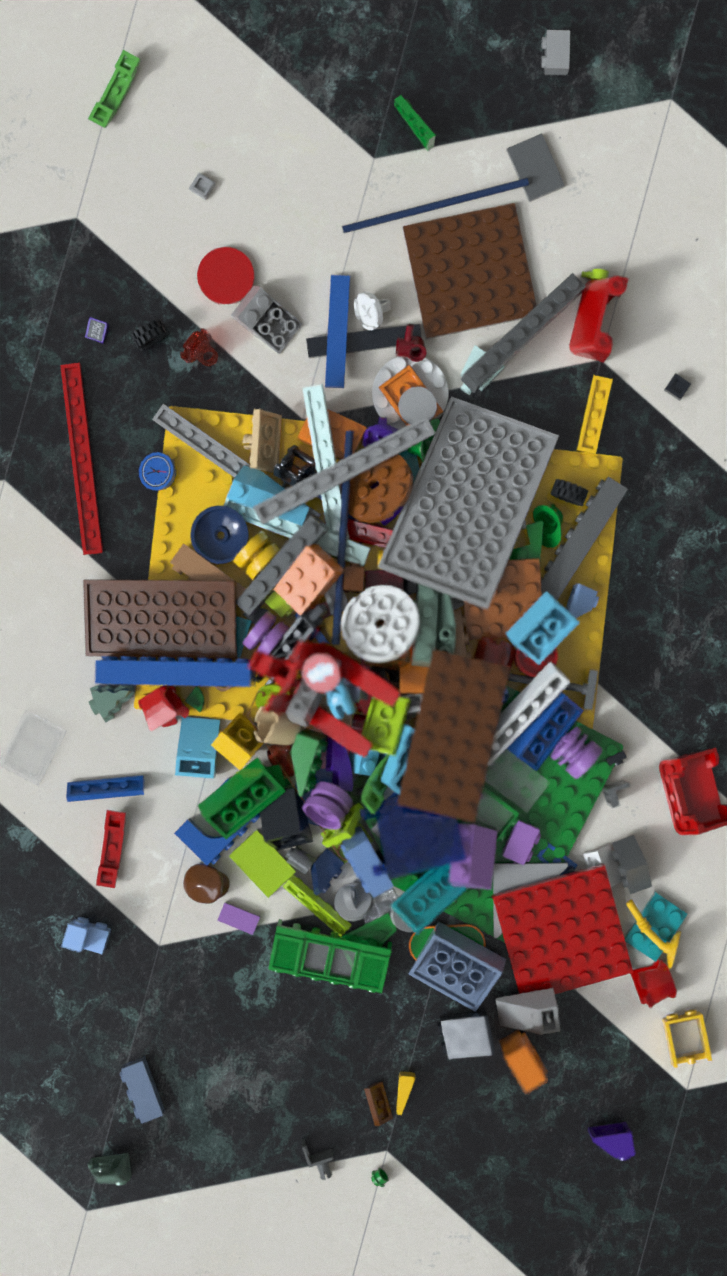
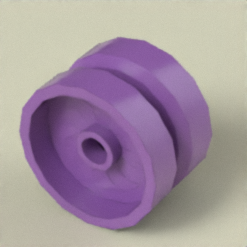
(265, 635)
(327, 805)

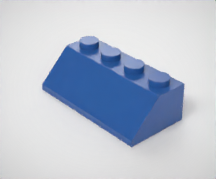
(545, 731)

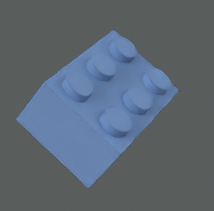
(362, 858)

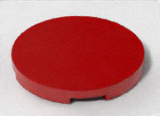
(225, 275)

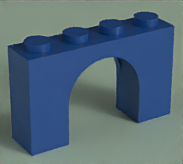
(204, 845)

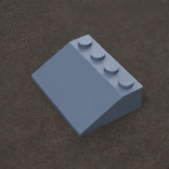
(457, 966)

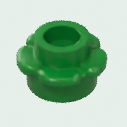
(379, 1177)

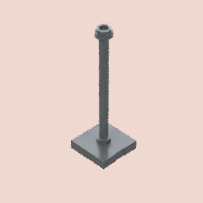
(587, 688)

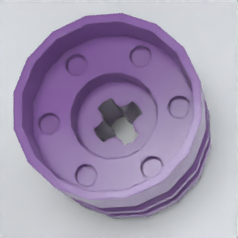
(574, 751)

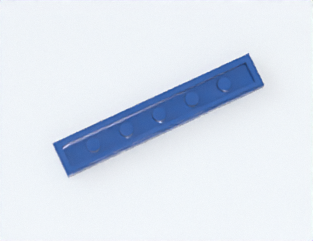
(337, 331)

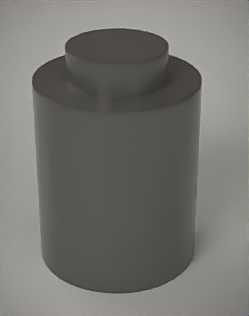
(299, 859)

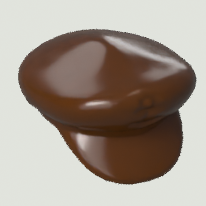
(205, 883)

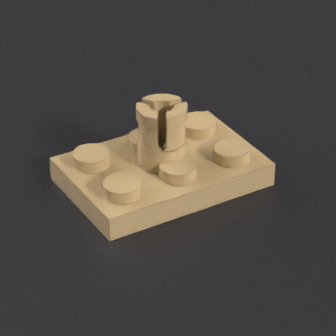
(264, 440)

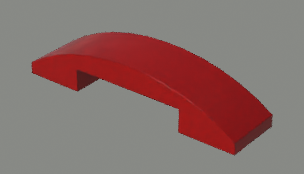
(111, 849)

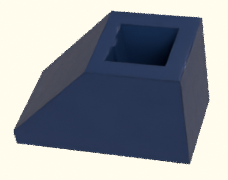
(324, 869)

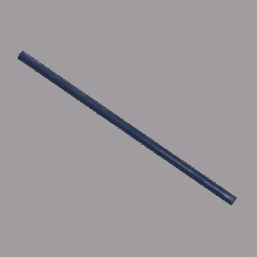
(342, 545)

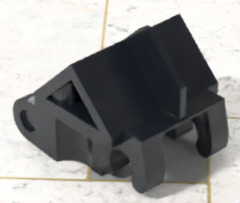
(292, 474)

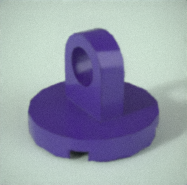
(377, 432)

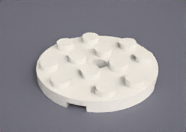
(428, 373)
(394, 637)

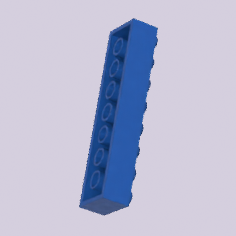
(169, 672)

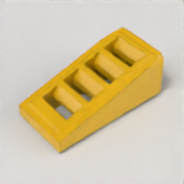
(405, 1085)

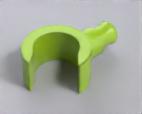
(595, 274)

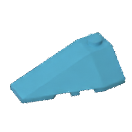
(254, 487)

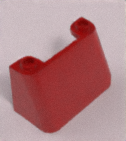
(586, 335)
(693, 792)

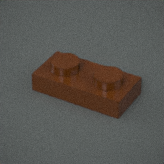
(378, 1103)

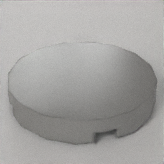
(416, 404)

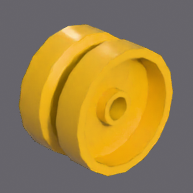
(255, 553)

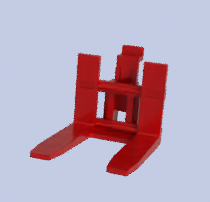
(286, 671)

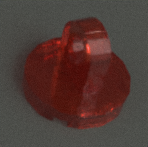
(197, 346)
(284, 756)

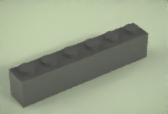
(264, 584)

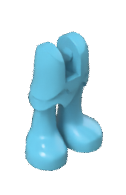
(340, 700)

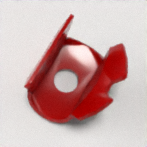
(162, 707)
(654, 983)

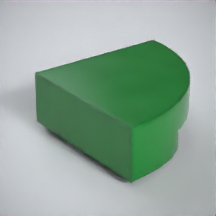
(196, 699)

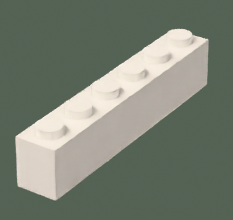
(527, 707)

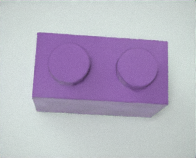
(520, 842)

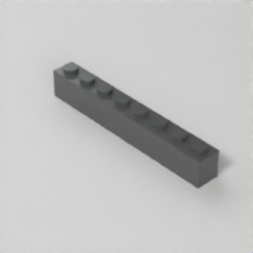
(523, 333)
(582, 536)

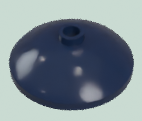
(206, 529)

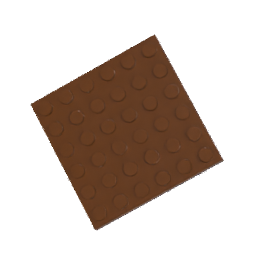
(470, 270)

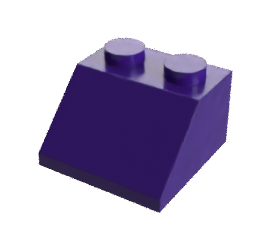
(614, 1139)

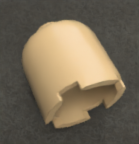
(275, 728)

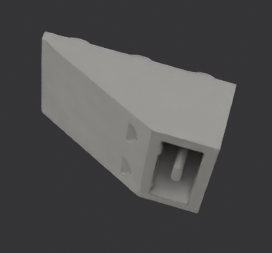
(266, 319)
(529, 1012)

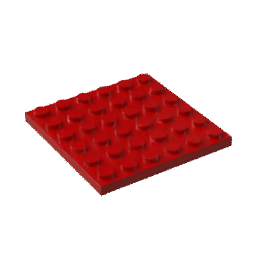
(563, 932)

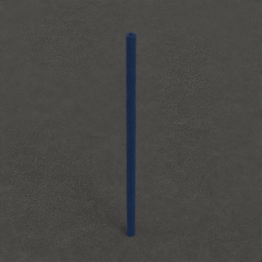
(435, 205)

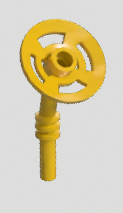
(668, 947)

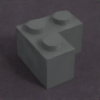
(632, 864)

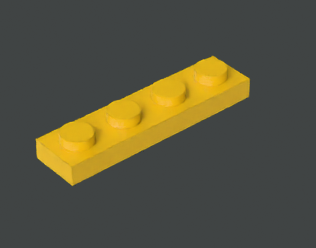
(594, 414)

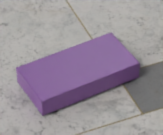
(238, 918)

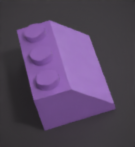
(480, 854)

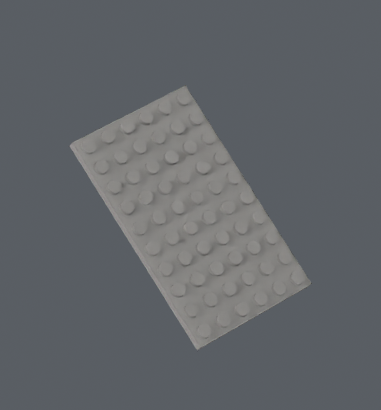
(468, 502)

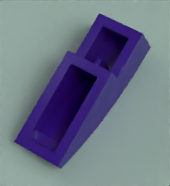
(339, 764)

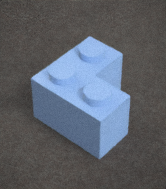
(86, 935)

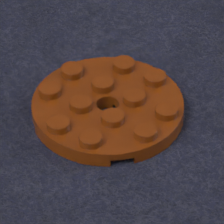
(380, 503)

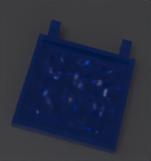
(415, 839)

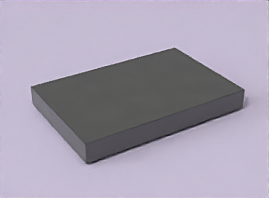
(535, 162)

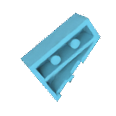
(395, 766)

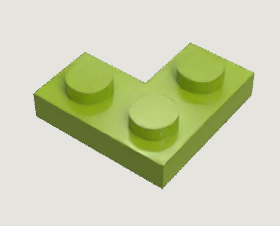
(347, 828)

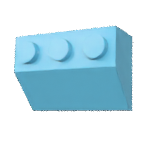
(542, 628)

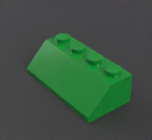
(241, 798)

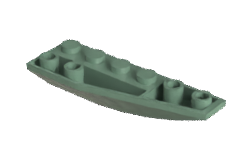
(436, 625)

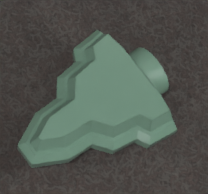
(109, 700)

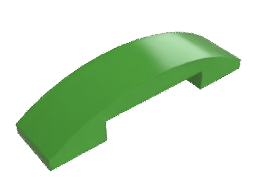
(116, 89)
(374, 788)

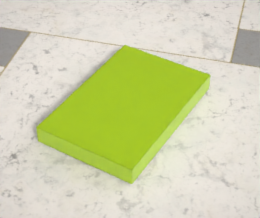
(385, 724)
(262, 863)

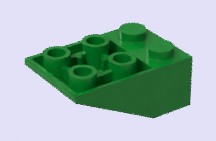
(307, 758)

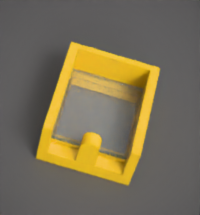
(686, 1038)

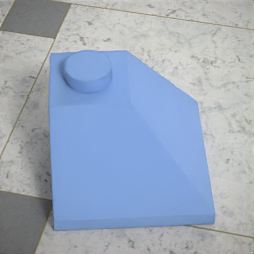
(581, 600)

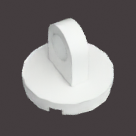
(370, 310)

